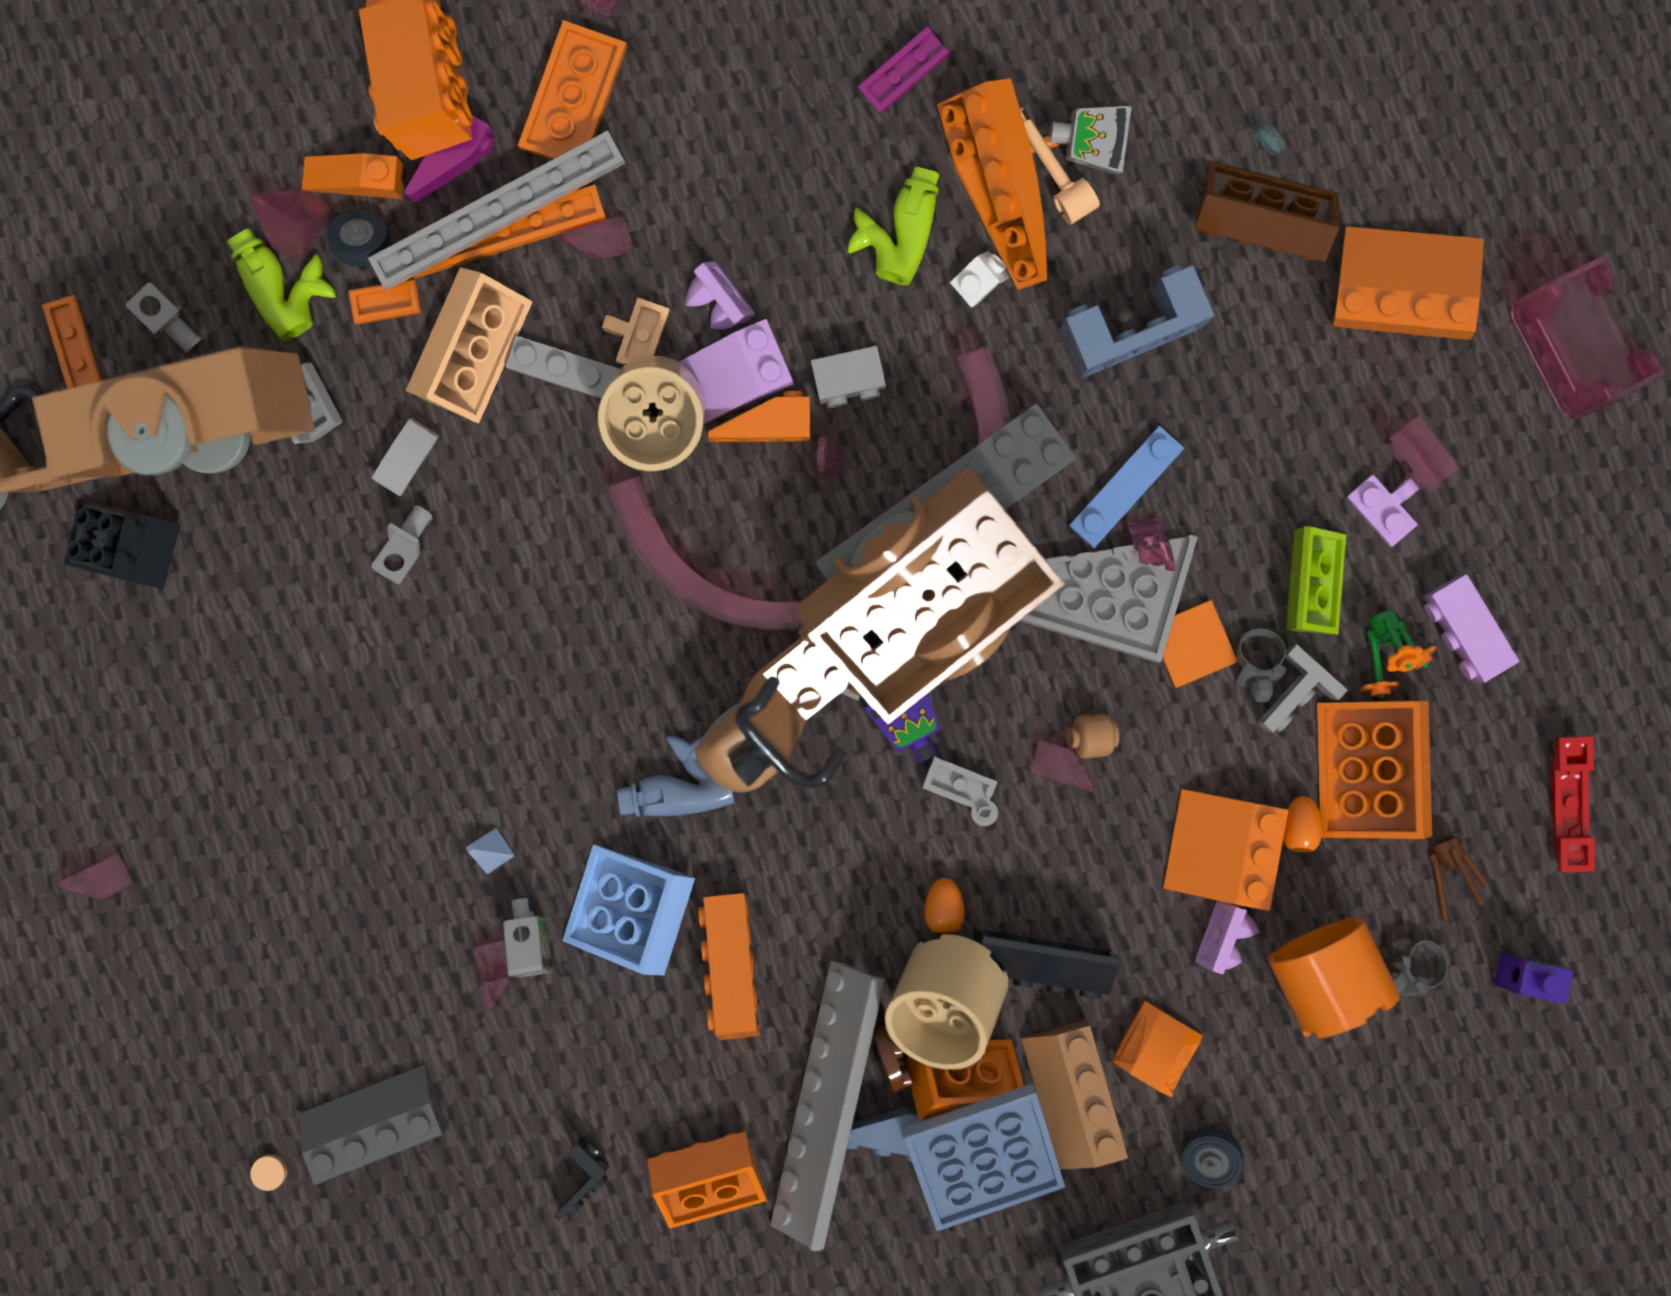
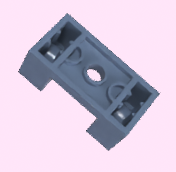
(1182, 310)

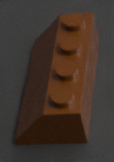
(1268, 212)

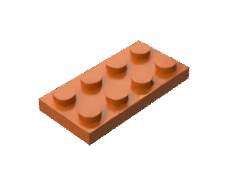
(572, 91)

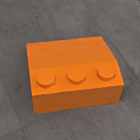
(1225, 849)

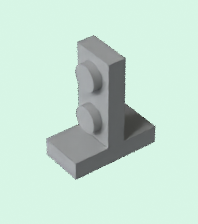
(1300, 690)

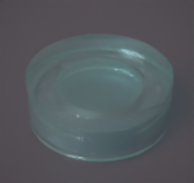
(1270, 139)

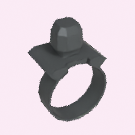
(1261, 680)
(1401, 975)

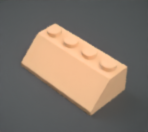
(469, 345)

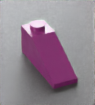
(448, 163)

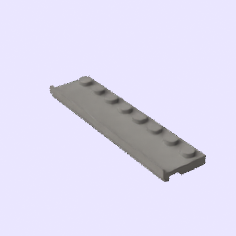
(827, 1104)

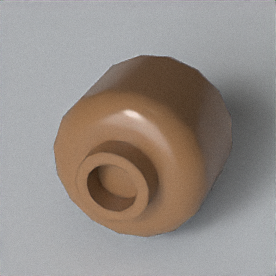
(1093, 735)

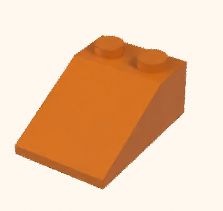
(946, 1090)

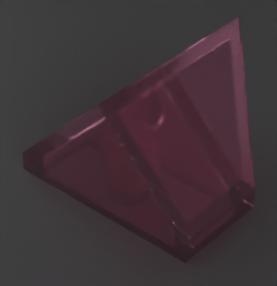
(291, 220)

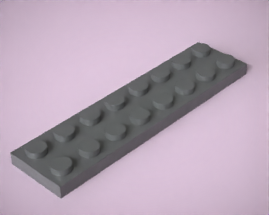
(1007, 463)

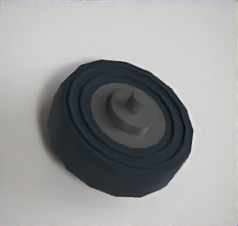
(357, 236)
(1212, 1158)

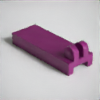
(904, 70)

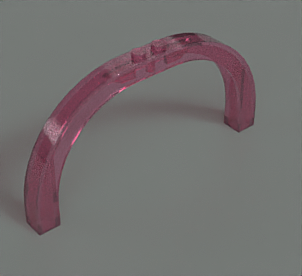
(653, 549)

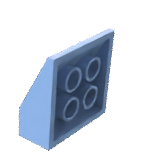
(628, 911)

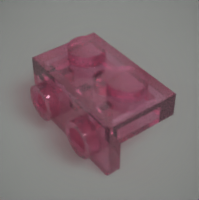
(1423, 453)

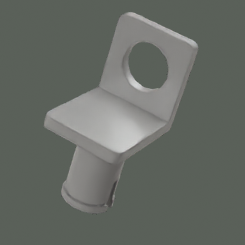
(165, 320)
(403, 542)

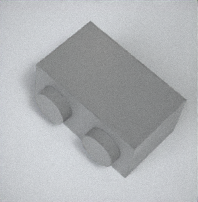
(848, 376)

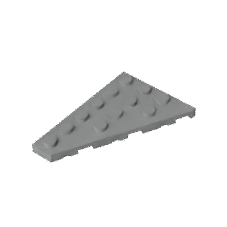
(1116, 599)

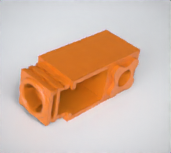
(415, 75)

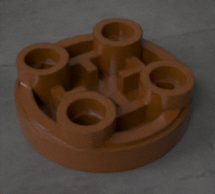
(891, 1060)

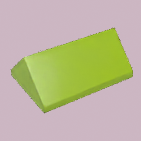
(1316, 581)

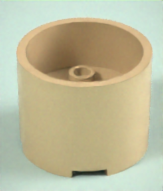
(631, 431)
(947, 1002)

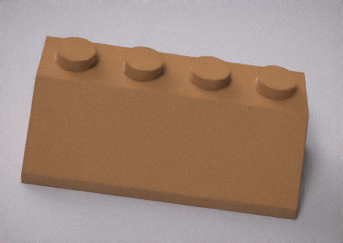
(1074, 1096)

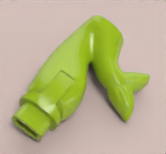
(912, 222)
(265, 286)

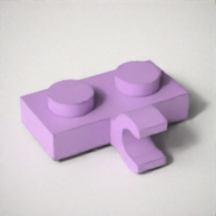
(1383, 508)

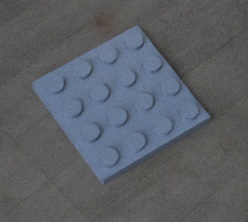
(983, 1157)

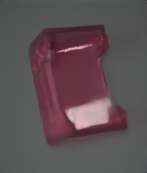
(1580, 343)

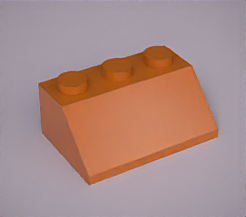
(706, 1180)

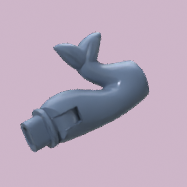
(672, 796)

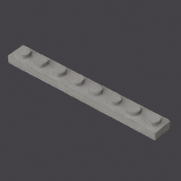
(496, 210)

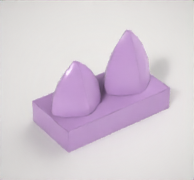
(714, 284)
(1225, 926)

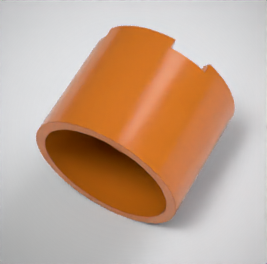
(1334, 977)

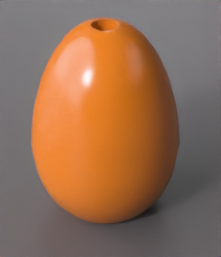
(1303, 825)
(944, 907)

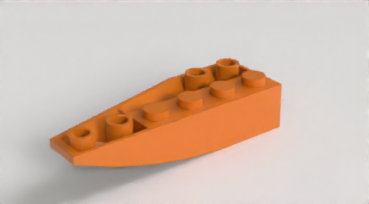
(1005, 187)

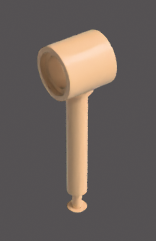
(1075, 198)

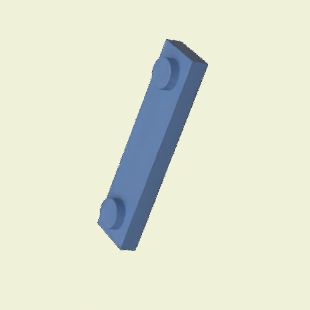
(1126, 487)

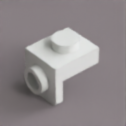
(980, 278)

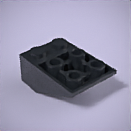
(121, 544)

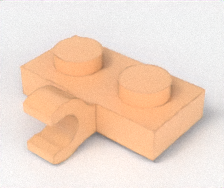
(642, 331)

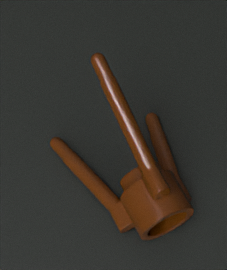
(1454, 854)

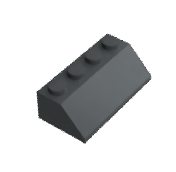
(371, 1124)

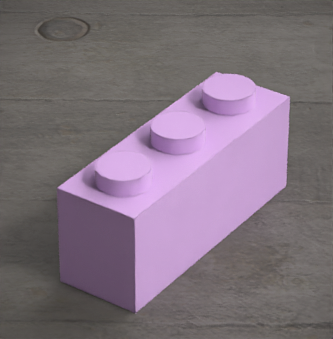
(1470, 629)

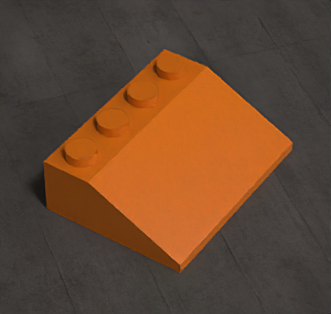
(1409, 283)
(1374, 769)

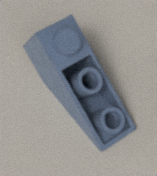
(883, 1132)

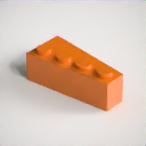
(730, 967)

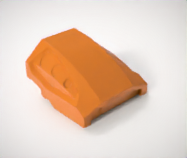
(1156, 1048)

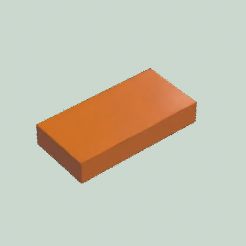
(378, 304)

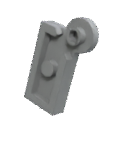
(963, 787)

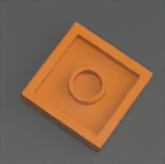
(1196, 645)

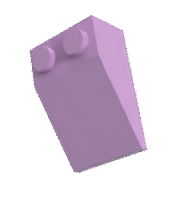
(739, 370)

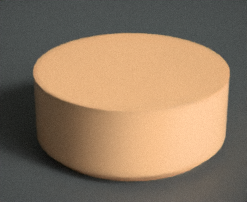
(268, 1172)

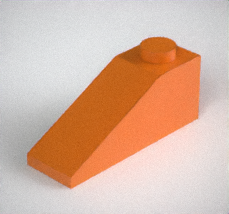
(355, 175)
(775, 420)

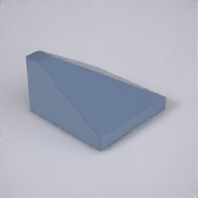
(490, 851)

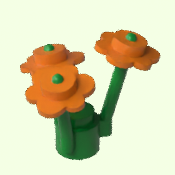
(1389, 631)

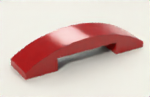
(1570, 803)

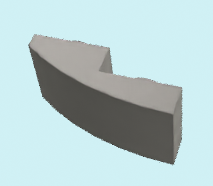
(405, 457)

